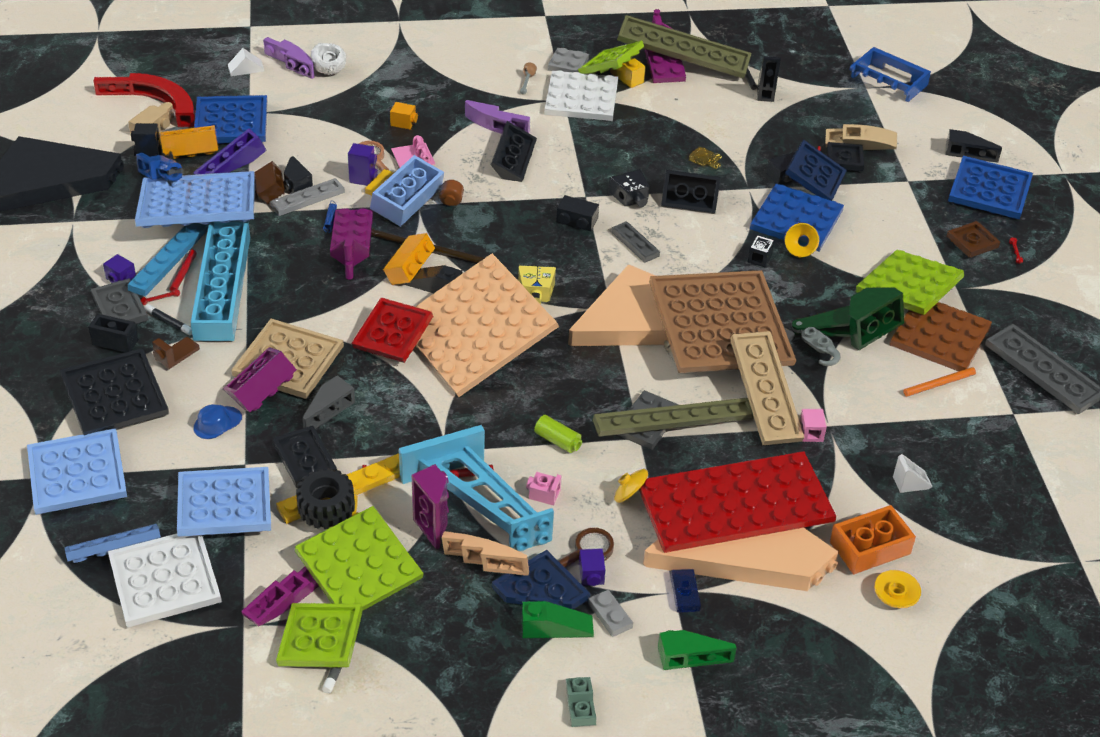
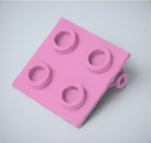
(419, 149)

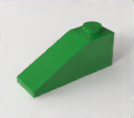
(551, 620)
(688, 649)

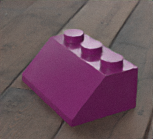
(260, 379)
(430, 503)

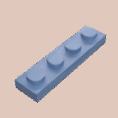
(102, 545)

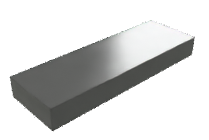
(635, 242)

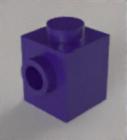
(119, 269)

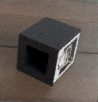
(761, 251)

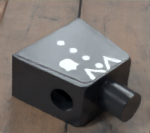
(630, 188)

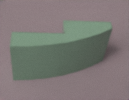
(580, 701)

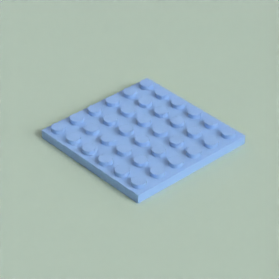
(196, 199)

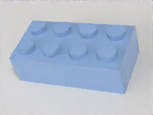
(407, 190)

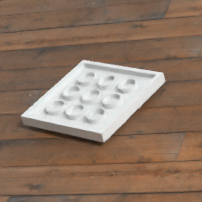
(581, 95)
(163, 578)

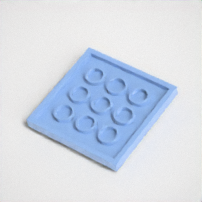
(76, 471)
(223, 501)

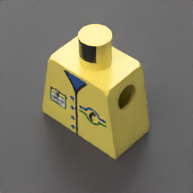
(538, 281)

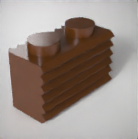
(269, 182)

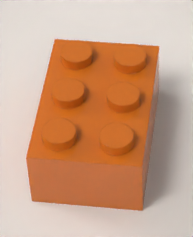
(872, 539)

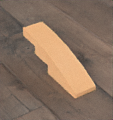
(492, 555)

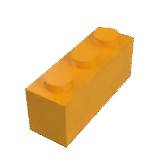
(189, 141)
(409, 259)

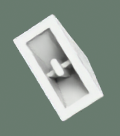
(245, 63)
(910, 476)

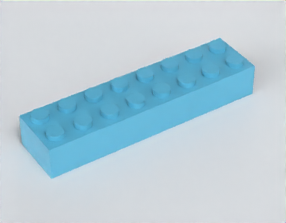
(220, 281)

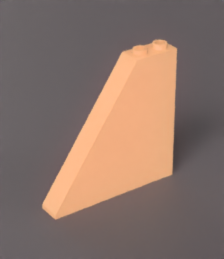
(621, 314)
(778, 559)

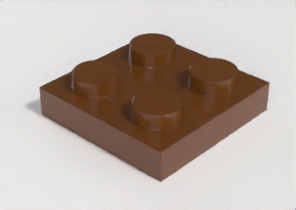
(973, 239)

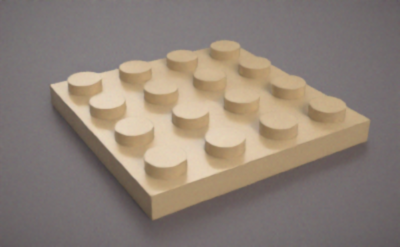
(305, 349)

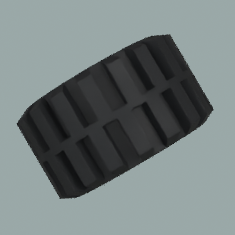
(325, 485)

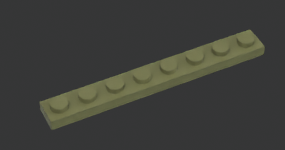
(672, 416)

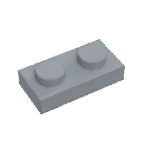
(610, 613)

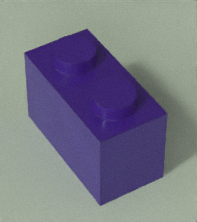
(362, 164)

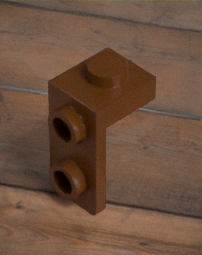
(172, 355)

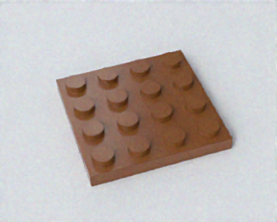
(942, 335)

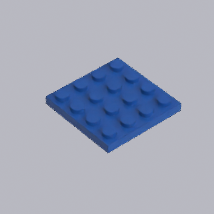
(232, 115)
(990, 187)
(789, 207)

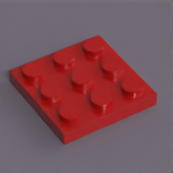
(392, 330)

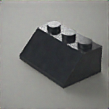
(691, 191)

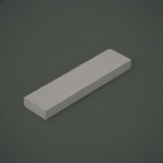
(307, 197)

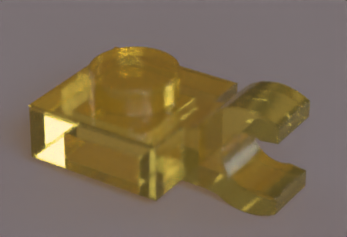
(703, 156)

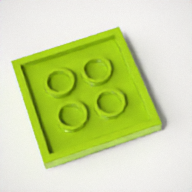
(611, 58)
(319, 635)

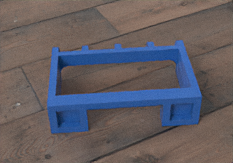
(879, 58)

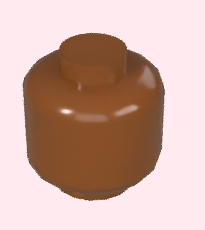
(451, 193)

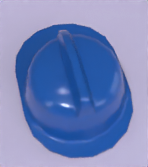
(216, 420)

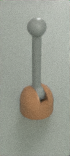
(529, 70)

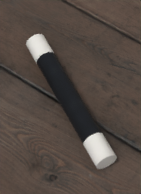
(168, 319)

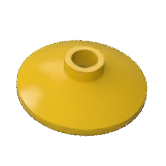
(630, 484)
(897, 589)

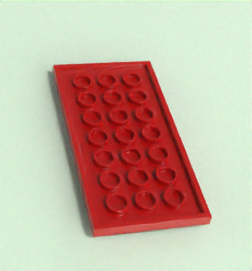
(735, 501)

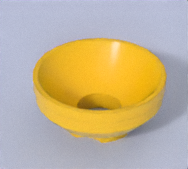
(793, 235)

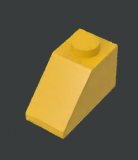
(630, 73)

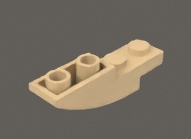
(869, 136)

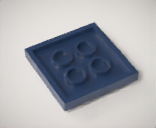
(815, 171)

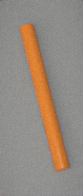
(939, 381)

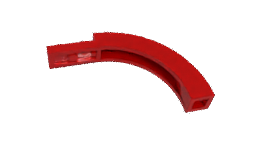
(153, 87)

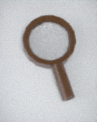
(590, 539)

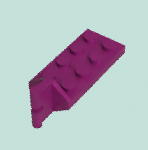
(663, 67)
(351, 237)

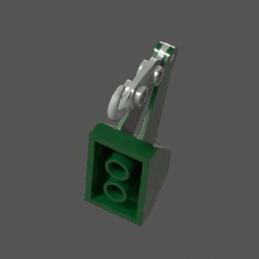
(867, 318)

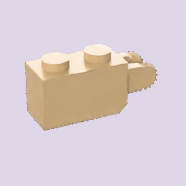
(154, 114)

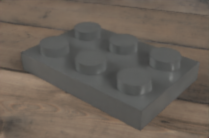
(118, 302)
(647, 438)

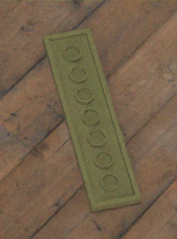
(685, 46)

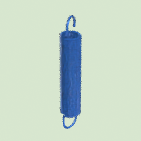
(330, 216)

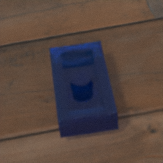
(685, 590)

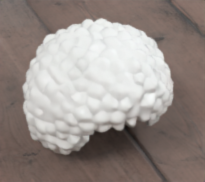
(328, 58)

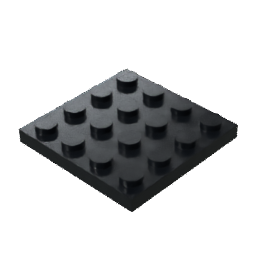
(114, 392)

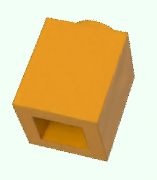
(403, 115)

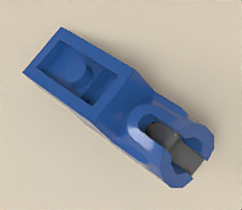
(159, 167)

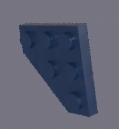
(546, 582)

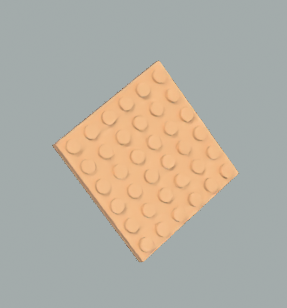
(481, 324)

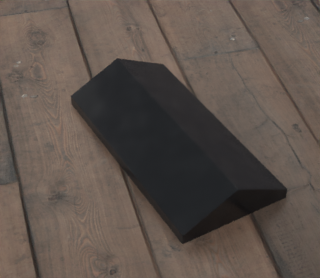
(513, 153)

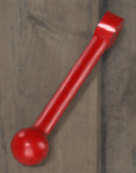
(1013, 241)
(176, 293)

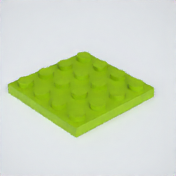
(918, 279)
(359, 560)

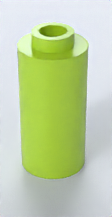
(558, 434)

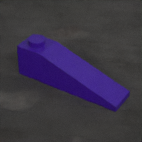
(235, 155)

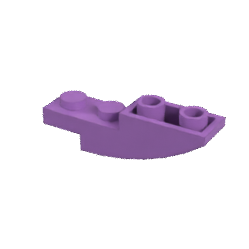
(291, 54)
(493, 119)

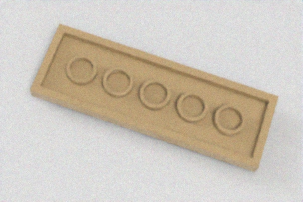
(766, 388)

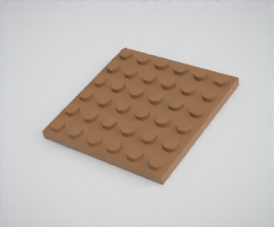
(708, 308)

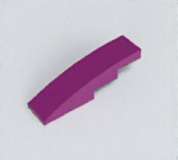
(280, 596)

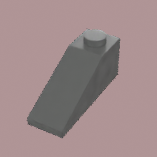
(329, 401)

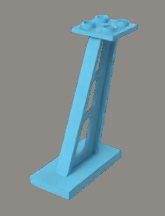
(467, 450)

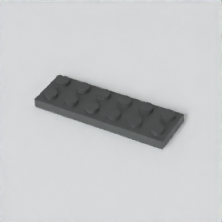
(1045, 368)

